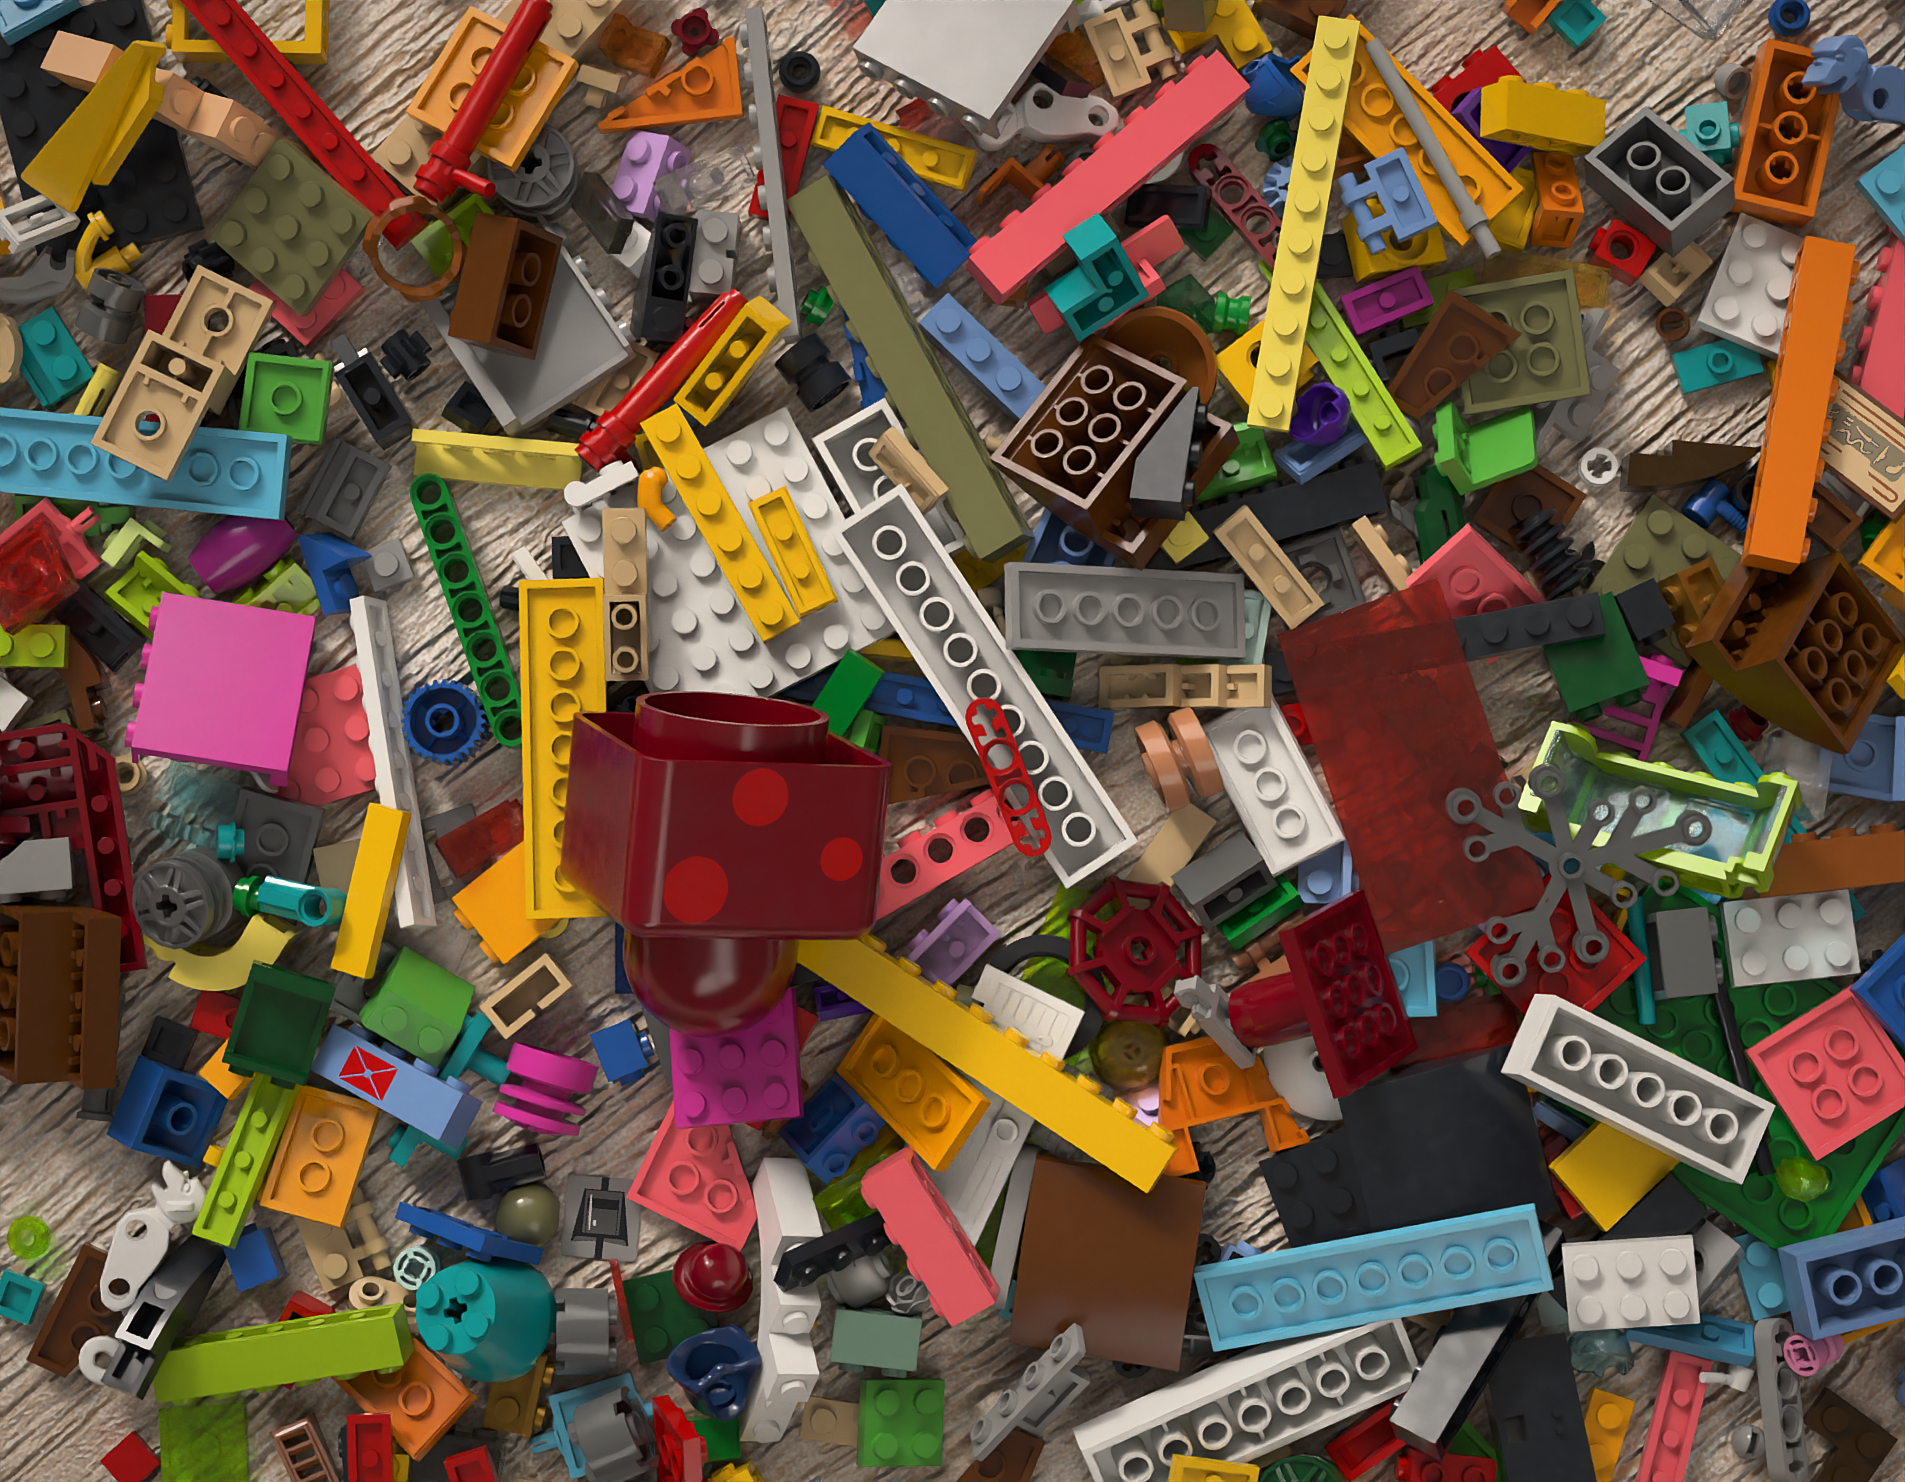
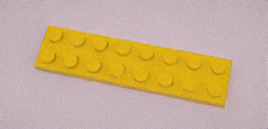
(559, 676)

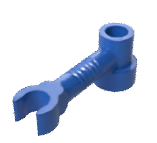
(1710, 503)

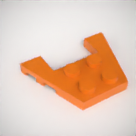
(1206, 1086)

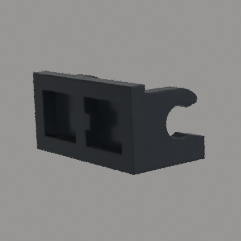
(99, 626)

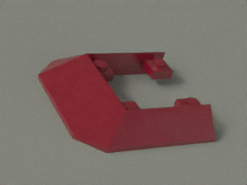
(80, 797)

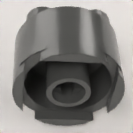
(583, 1331)
(613, 1437)

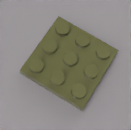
(292, 227)
(1547, 358)
(1658, 546)

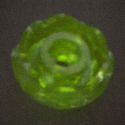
(1800, 1179)

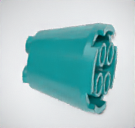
(487, 1317)

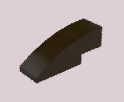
(1681, 465)

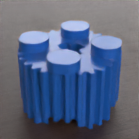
(452, 745)

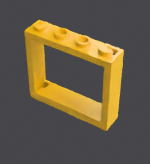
(310, 51)

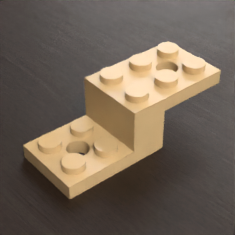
(183, 373)

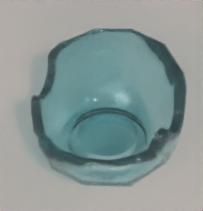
(1599, 1349)

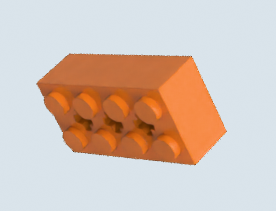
(1798, 160)

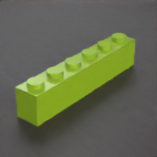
(285, 1353)

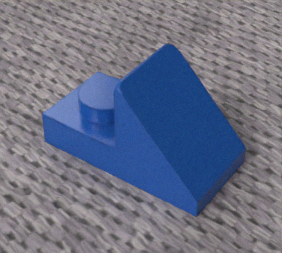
(329, 567)

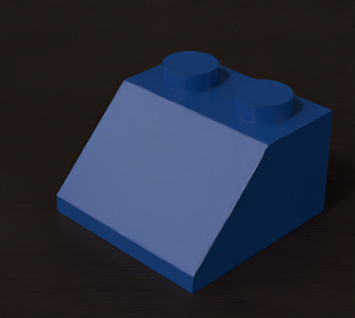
(167, 1113)

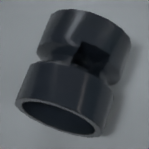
(814, 374)

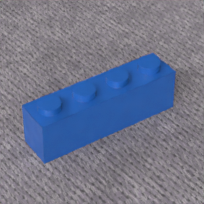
(900, 205)

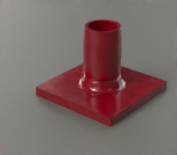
(1335, 992)

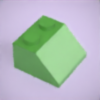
(418, 1006)

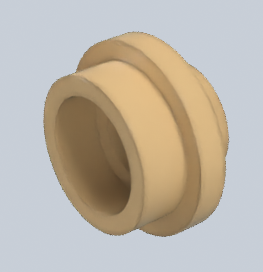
(139, 778)

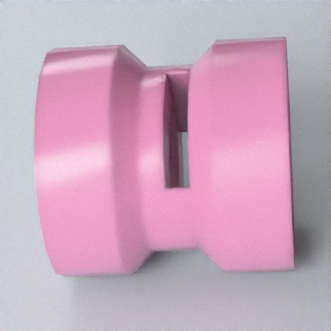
(1809, 1355)

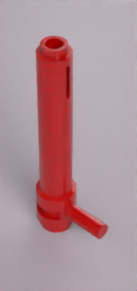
(451, 153)
(618, 427)

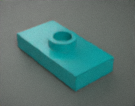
(1714, 365)

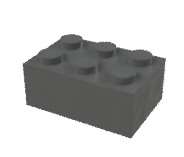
(1659, 181)

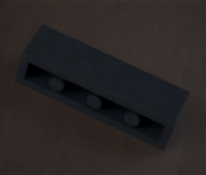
(1664, 1211)

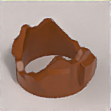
(405, 205)

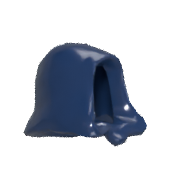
(716, 1370)

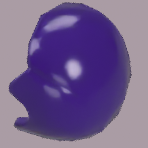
(1321, 415)

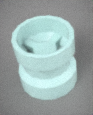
(424, 1263)

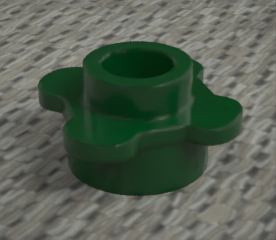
(1276, 139)

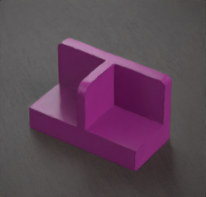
(1385, 301)

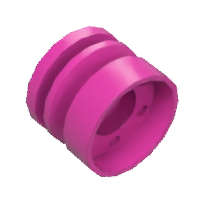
(545, 1089)

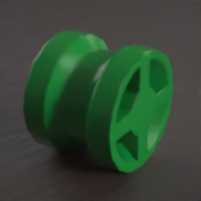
(1231, 314)

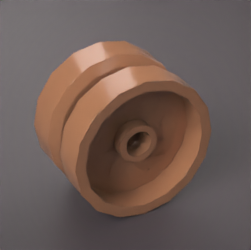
(1182, 758)

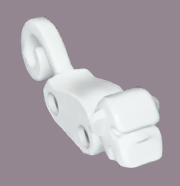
(1061, 122)
(139, 1256)

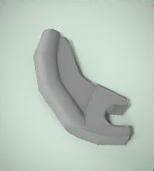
(38, 282)

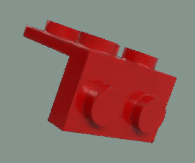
(1419, 1466)

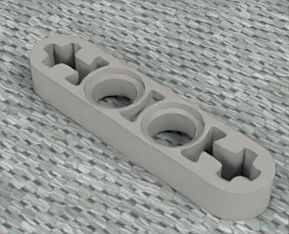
(1012, 1221)
(1784, 1450)

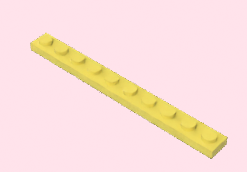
(1303, 224)

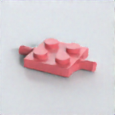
(69, 532)

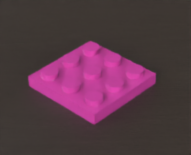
(739, 1075)

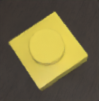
(1184, 539)

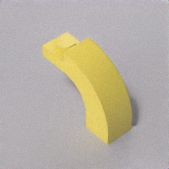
(228, 967)

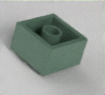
(875, 1339)

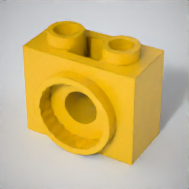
(1421, 250)
(1238, 373)

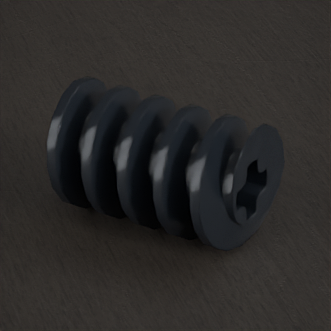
(1550, 553)

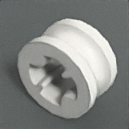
(1609, 459)

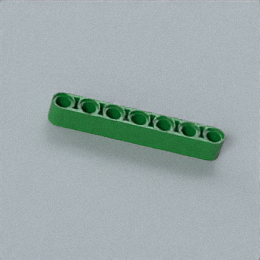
(459, 595)

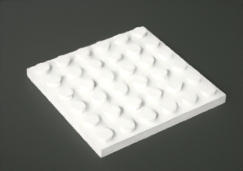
(696, 620)

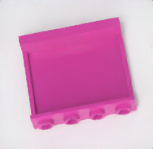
(222, 685)

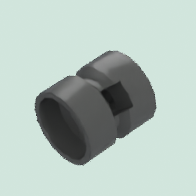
(111, 302)

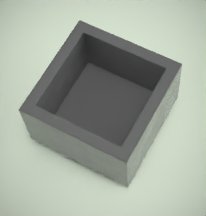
(1683, 953)

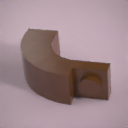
(83, 679)

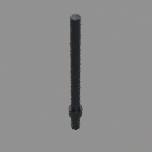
(1738, 1064)

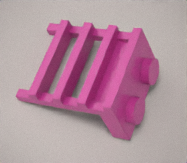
(1662, 679)

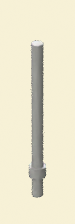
(1472, 216)

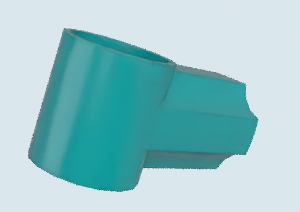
(301, 901)

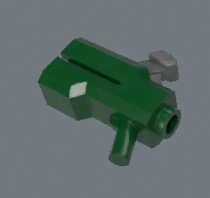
(1434, 515)

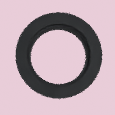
(1056, 948)

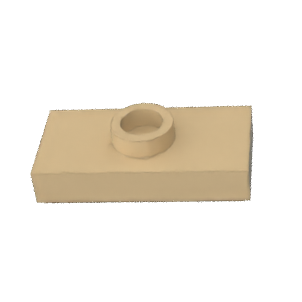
(908, 467)

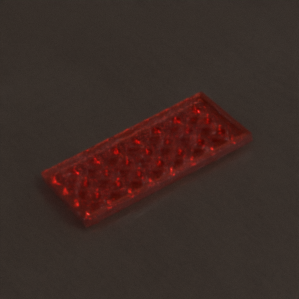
(1394, 738)

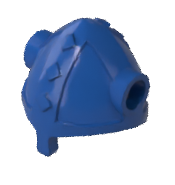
(1272, 88)

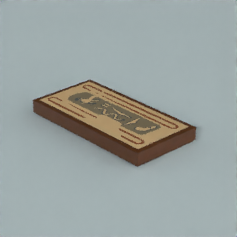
(1866, 448)

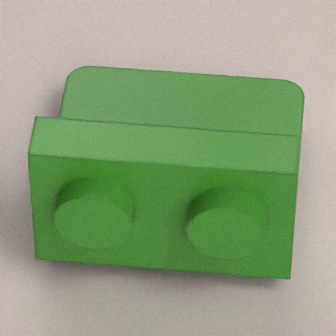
(1485, 450)

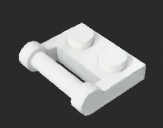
(613, 479)

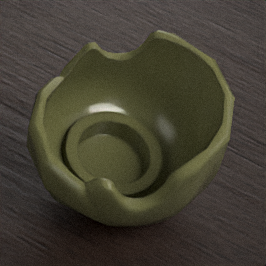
(528, 1214)

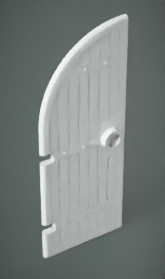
(991, 1150)

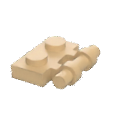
(1118, 54)
(333, 1250)

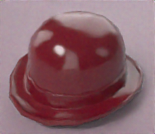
(713, 1277)

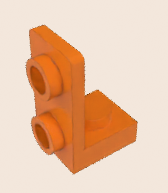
(1559, 200)

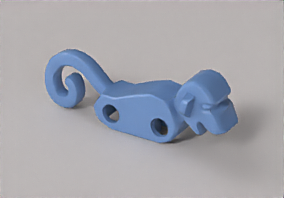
(1843, 68)

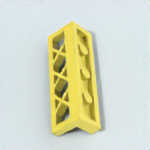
(496, 460)

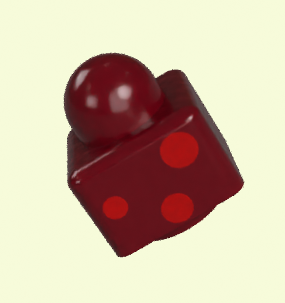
(720, 845)

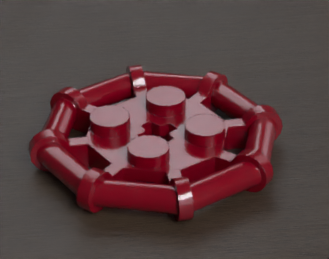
(1114, 954)

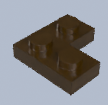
(1857, 1439)

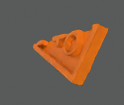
(699, 93)

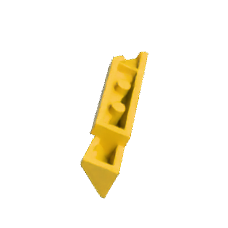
(100, 129)

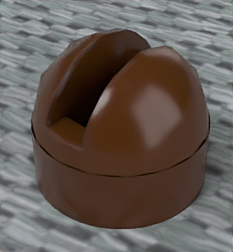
(1671, 316)

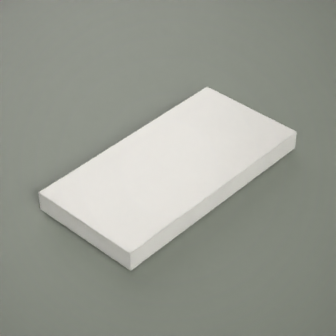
(1272, 786)

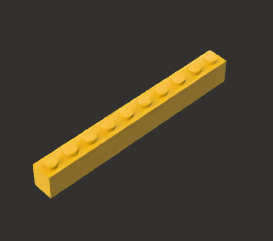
(994, 1056)

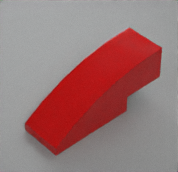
(1365, 1441)

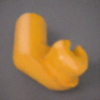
(649, 497)

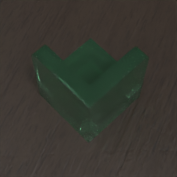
(1191, 299)

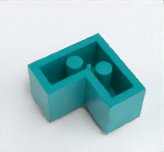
(1100, 285)

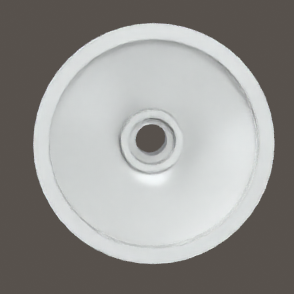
(1300, 1080)

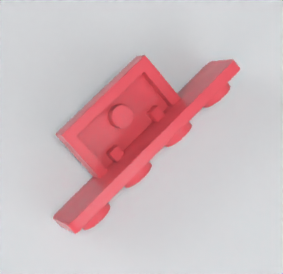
(1145, 251)

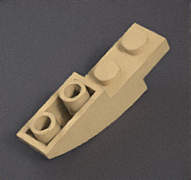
(626, 594)

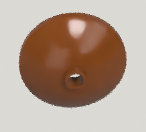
(1169, 334)

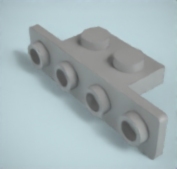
(1576, 415)
(1037, 1396)

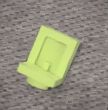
(126, 543)

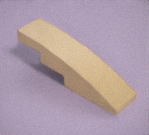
(1185, 685)

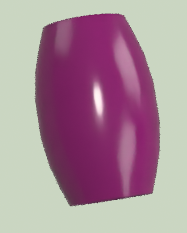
(240, 550)

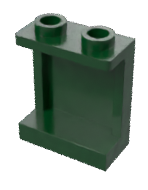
(1598, 670)
(278, 1024)

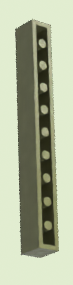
(908, 369)

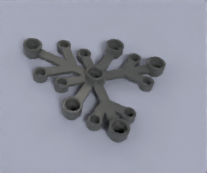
(1619, 850)

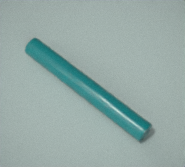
(1642, 974)

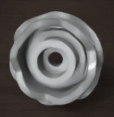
(907, 1294)

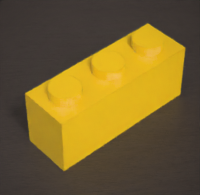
(1542, 116)
(732, 360)

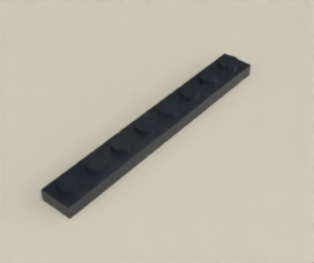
(1501, 632)

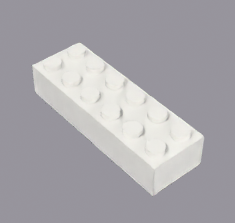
(1638, 1088)

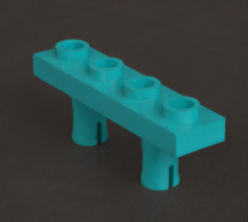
(464, 1056)

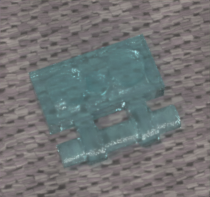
(199, 793)

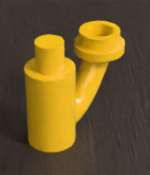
(112, 259)

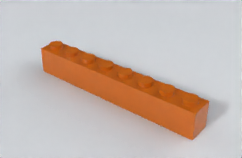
(1799, 405)

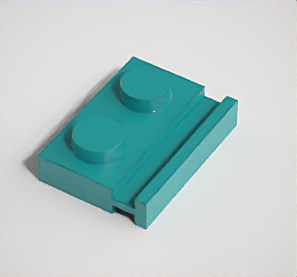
(52, 358)

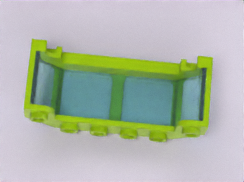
(1744, 819)

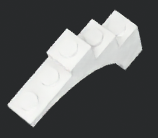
(787, 1357)

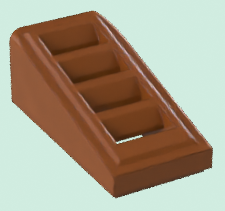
(316, 1440)

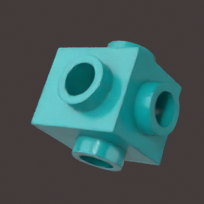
(1711, 131)

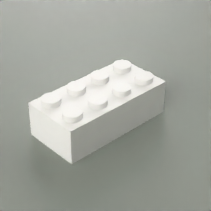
(861, 480)

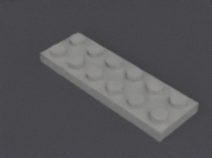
(1124, 611)

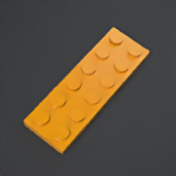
(1381, 128)

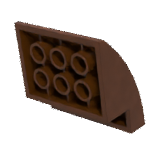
(1083, 439)
(1801, 648)
(59, 993)
(1107, 1261)

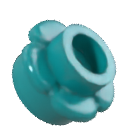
(229, 841)

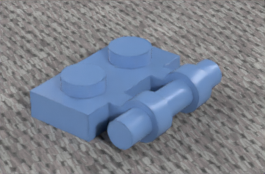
(1399, 194)

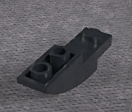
(158, 1313)

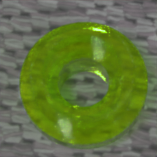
(41, 1237)

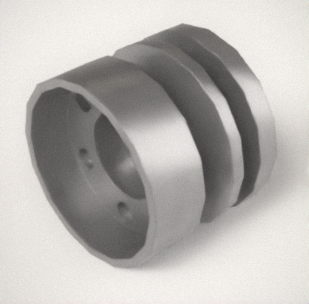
(550, 186)
(186, 897)

